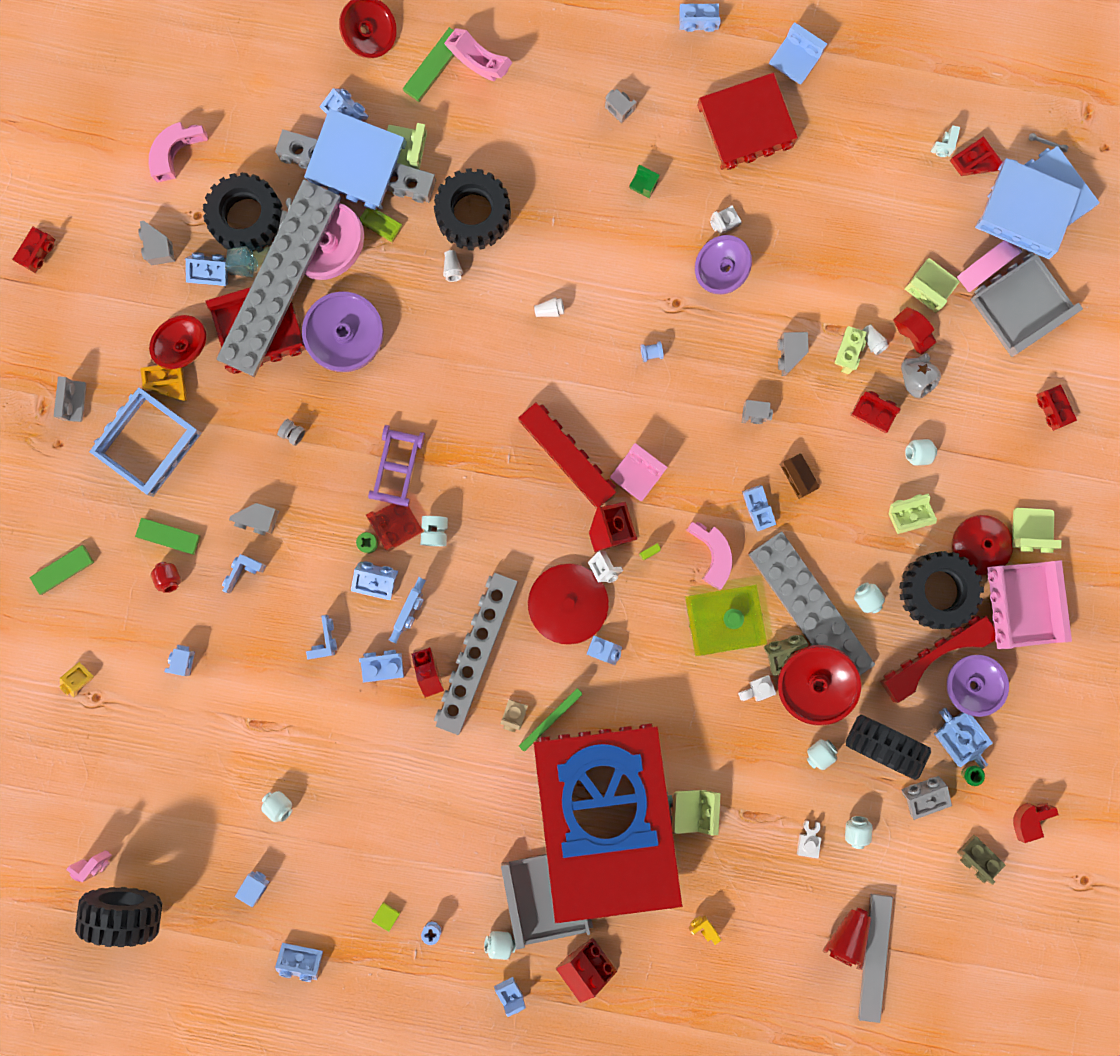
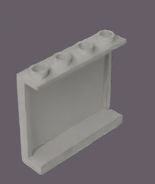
(1024, 304)
(531, 903)

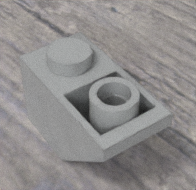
(157, 247)
(793, 348)
(256, 516)

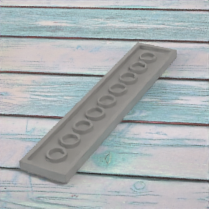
(278, 278)

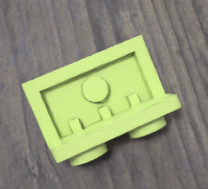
(849, 350)
(912, 513)

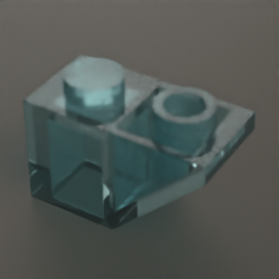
(241, 262)

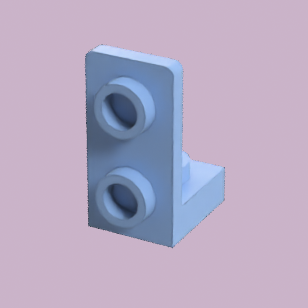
(250, 565)
(331, 645)

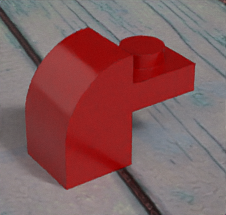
(917, 328)
(1027, 820)

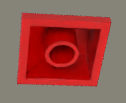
(611, 527)

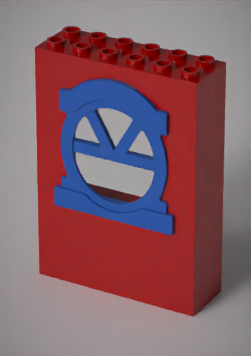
(614, 874)

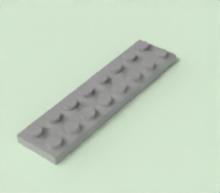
(807, 600)

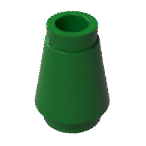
(977, 775)

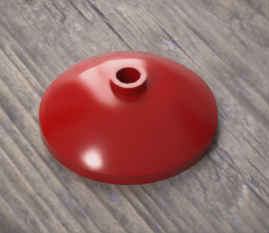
(377, 21)
(177, 342)
(970, 540)

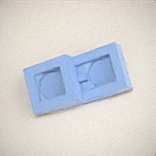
(758, 508)

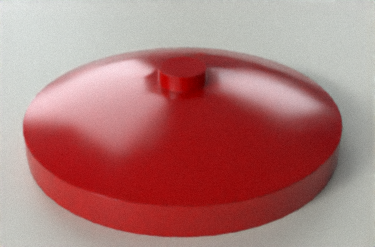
(568, 604)
(819, 685)

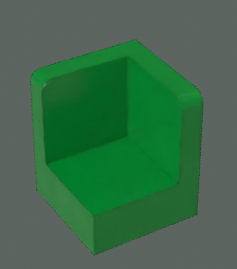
(644, 181)

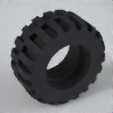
(472, 184)
(226, 195)
(967, 590)
(888, 747)
(118, 916)

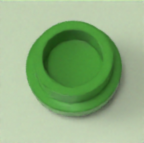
(733, 618)

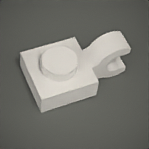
(760, 689)

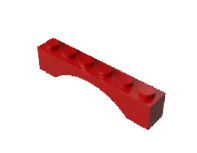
(904, 681)

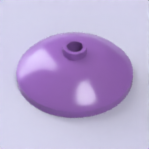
(716, 258)
(990, 688)

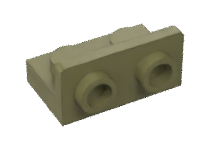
(780, 651)
(981, 859)

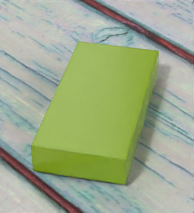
(381, 224)

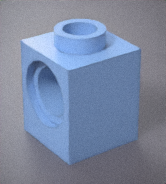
(252, 888)

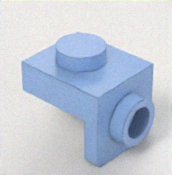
(604, 650)
(510, 996)

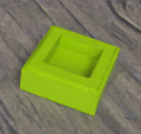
(650, 552)
(385, 916)

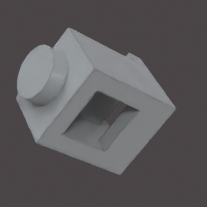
(619, 105)
(756, 412)

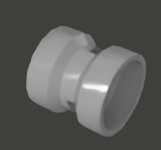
(291, 432)

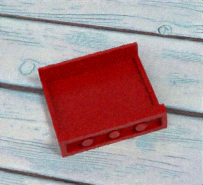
(748, 121)
(286, 341)

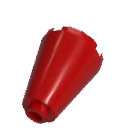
(850, 939)

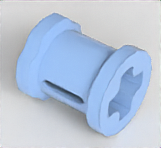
(651, 351)
(426, 936)

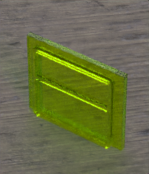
(707, 622)

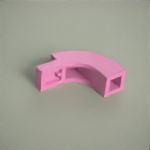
(476, 57)
(168, 144)
(988, 264)
(720, 552)

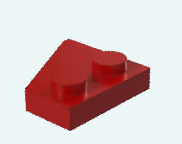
(976, 159)

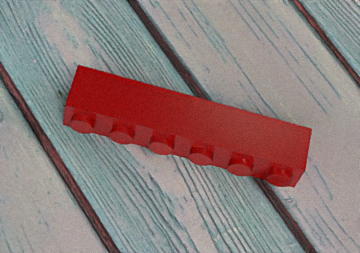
(566, 455)

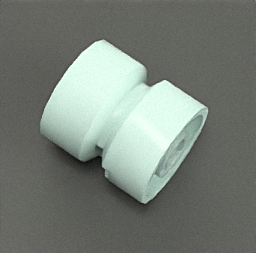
(432, 538)

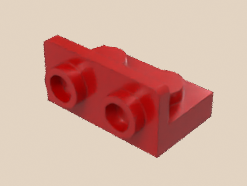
(34, 249)
(1056, 407)
(875, 411)

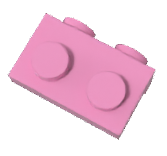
(85, 870)

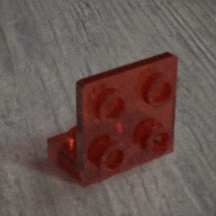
(394, 525)

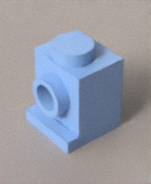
(180, 661)

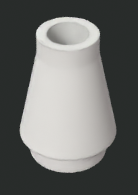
(452, 267)
(550, 308)
(875, 341)

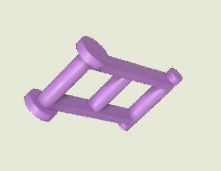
(386, 436)

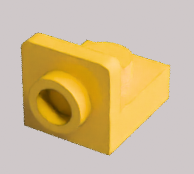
(75, 679)
(708, 930)

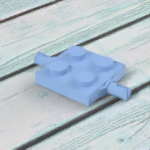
(405, 618)
(963, 738)

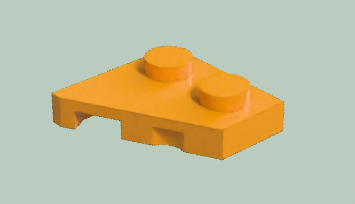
(164, 381)

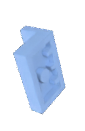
(699, 17)
(341, 101)
(206, 269)
(374, 580)
(381, 667)
(298, 962)

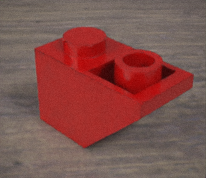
(427, 672)

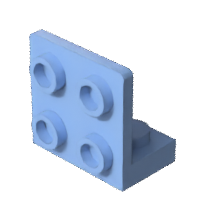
(798, 53)

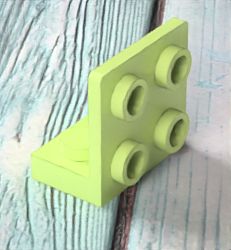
(413, 151)
(932, 285)

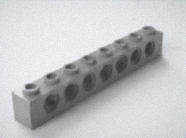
(291, 141)
(443, 718)

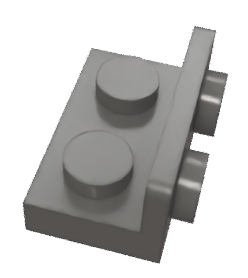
(69, 400)
(927, 797)

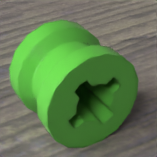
(366, 545)

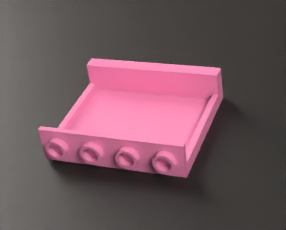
(1029, 604)

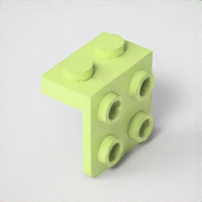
(1034, 530)
(696, 812)

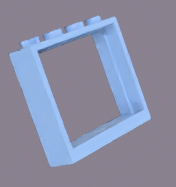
(171, 461)

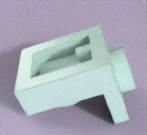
(948, 143)

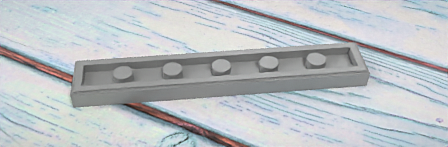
(875, 958)

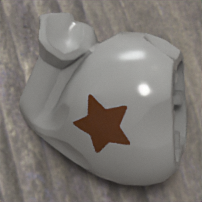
(920, 375)

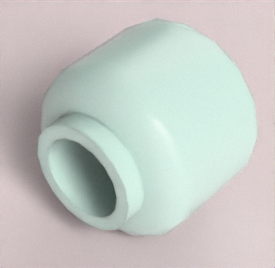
(921, 452)
(869, 598)
(822, 754)
(276, 806)
(858, 832)
(499, 945)

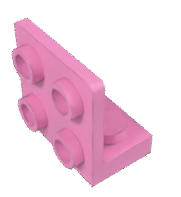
(638, 472)

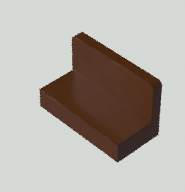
(799, 475)

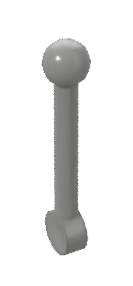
(1064, 148)

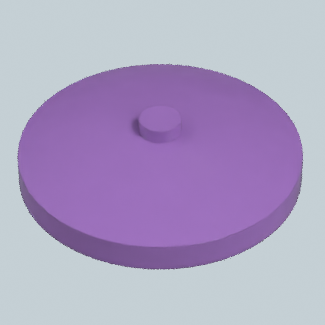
(342, 331)

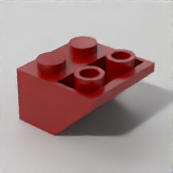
(586, 970)

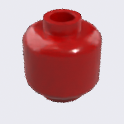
(165, 577)

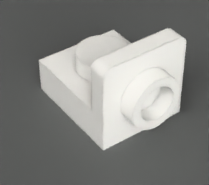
(725, 220)
(603, 568)

